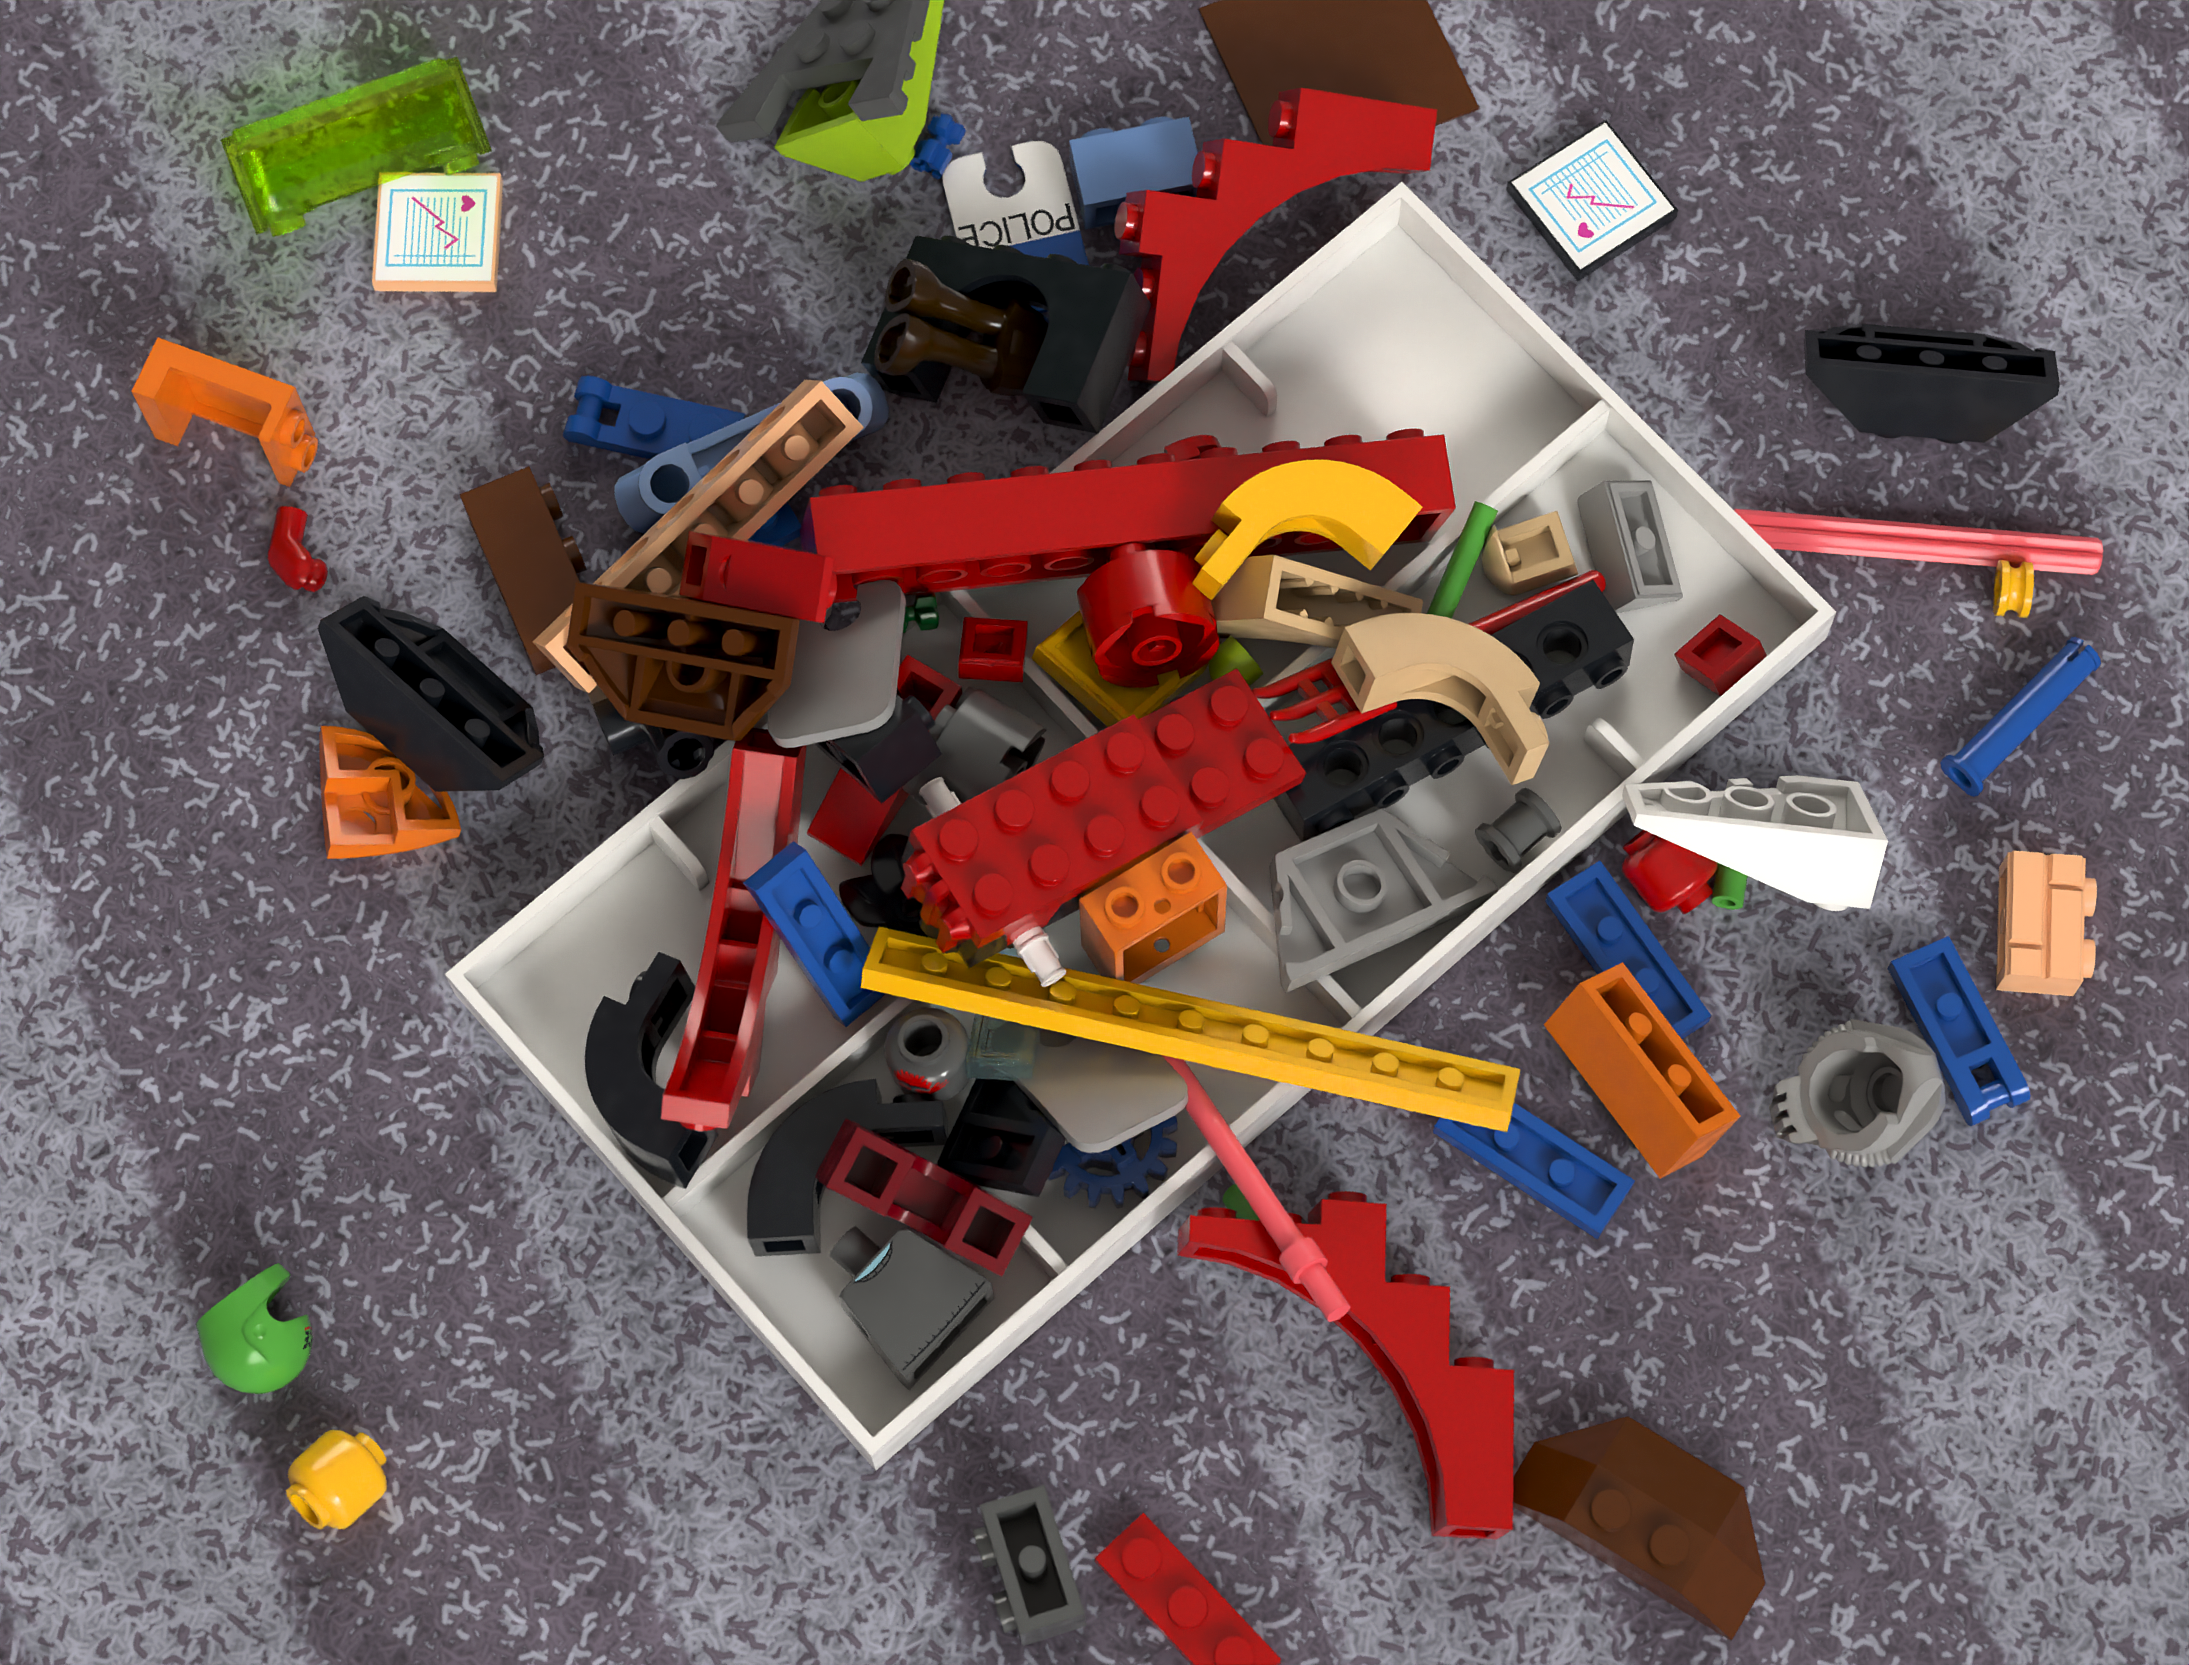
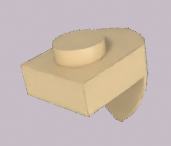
(1528, 555)

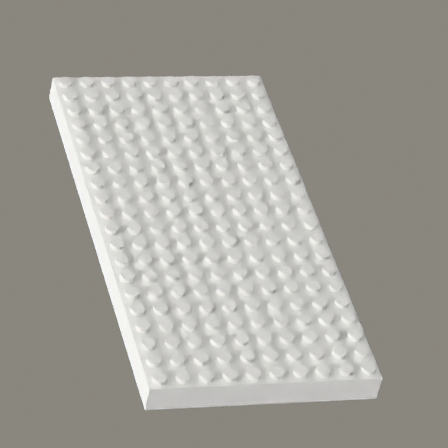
(1360, 340)

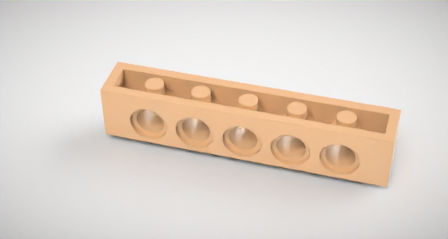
(726, 502)

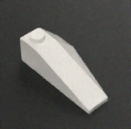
(1800, 837)

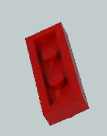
(1180, 1599)

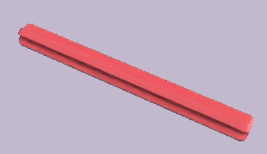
(1925, 541)

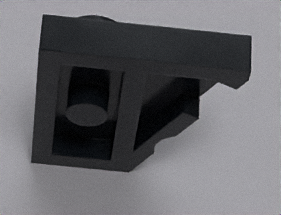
(1002, 1140)

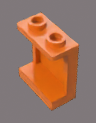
(190, 383)

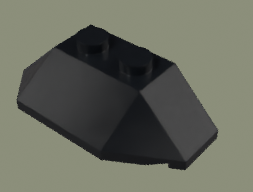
(1929, 380)
(429, 699)

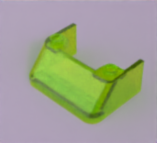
(355, 142)

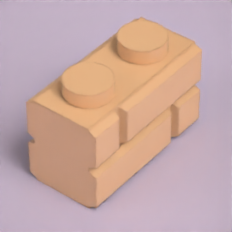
(2043, 923)

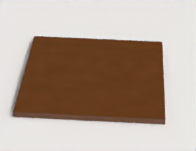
(1339, 47)

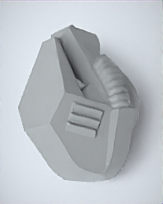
(1861, 1094)

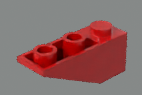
(758, 576)
(849, 815)

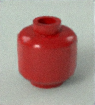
(1667, 873)

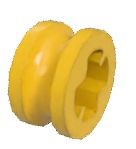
(2013, 588)

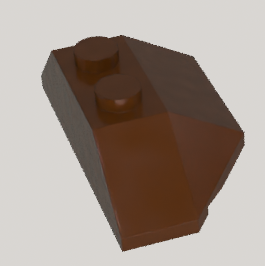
(682, 658)
(1648, 1516)

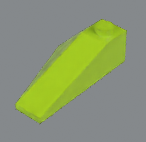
(833, 138)

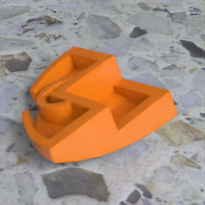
(361, 779)

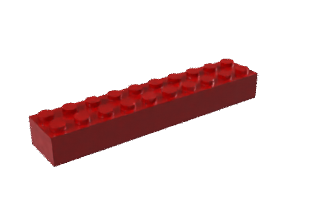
(1071, 521)

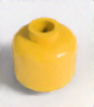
(337, 1479)

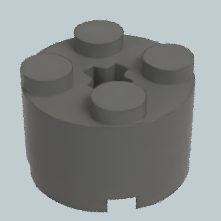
(979, 746)

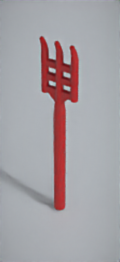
(1322, 702)

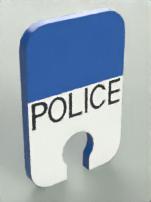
(1034, 221)

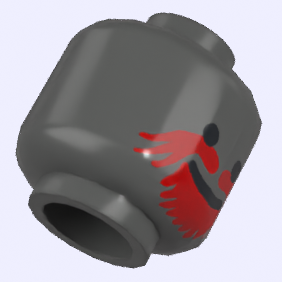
(928, 1053)

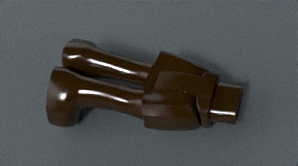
(1009, 341)

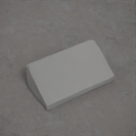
(1629, 544)

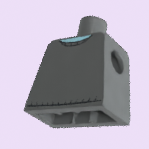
(908, 1298)

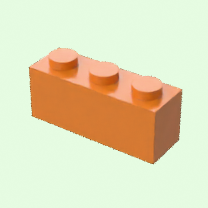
(1641, 1070)

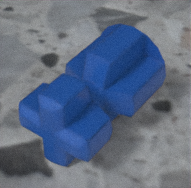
(933, 152)

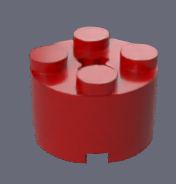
(1147, 616)

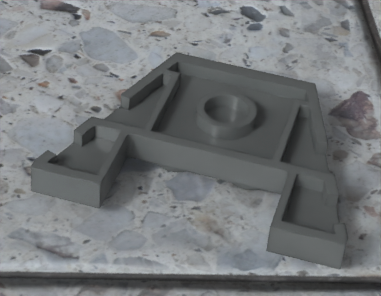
(834, 46)

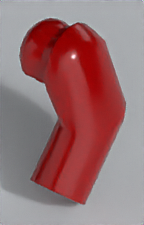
(288, 555)

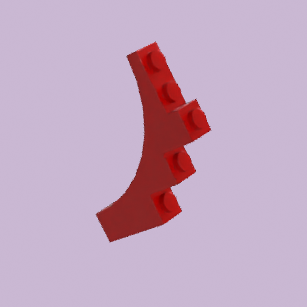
(1237, 183)
(741, 947)
(1403, 1326)

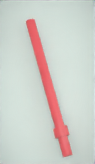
(1299, 1255)

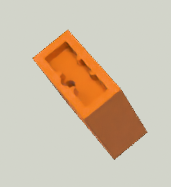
(1165, 897)

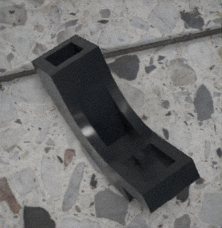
(622, 1072)
(784, 1188)

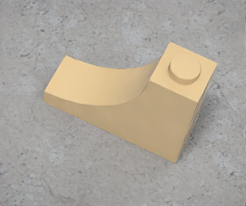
(1299, 602)

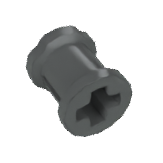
(1518, 830)

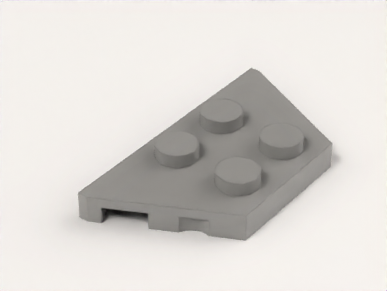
(1362, 894)

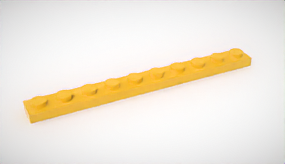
(1197, 1031)

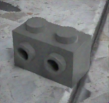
(1032, 1564)

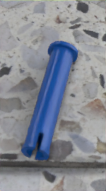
(2020, 716)

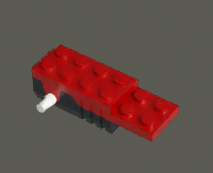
(1077, 820)

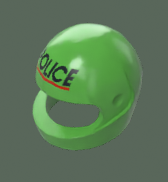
(247, 1344)

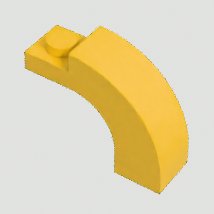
(1313, 496)

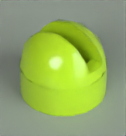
(1232, 656)

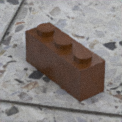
(525, 553)

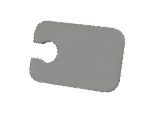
(844, 676)
(1103, 1091)

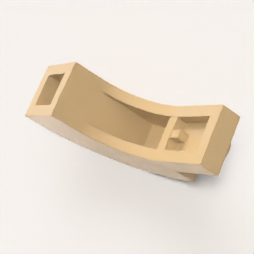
(1450, 664)

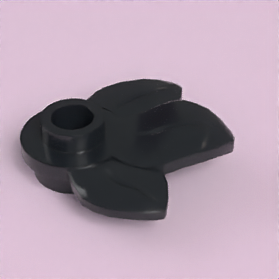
(878, 897)

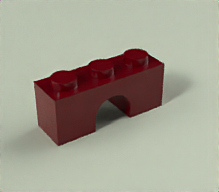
(923, 1196)

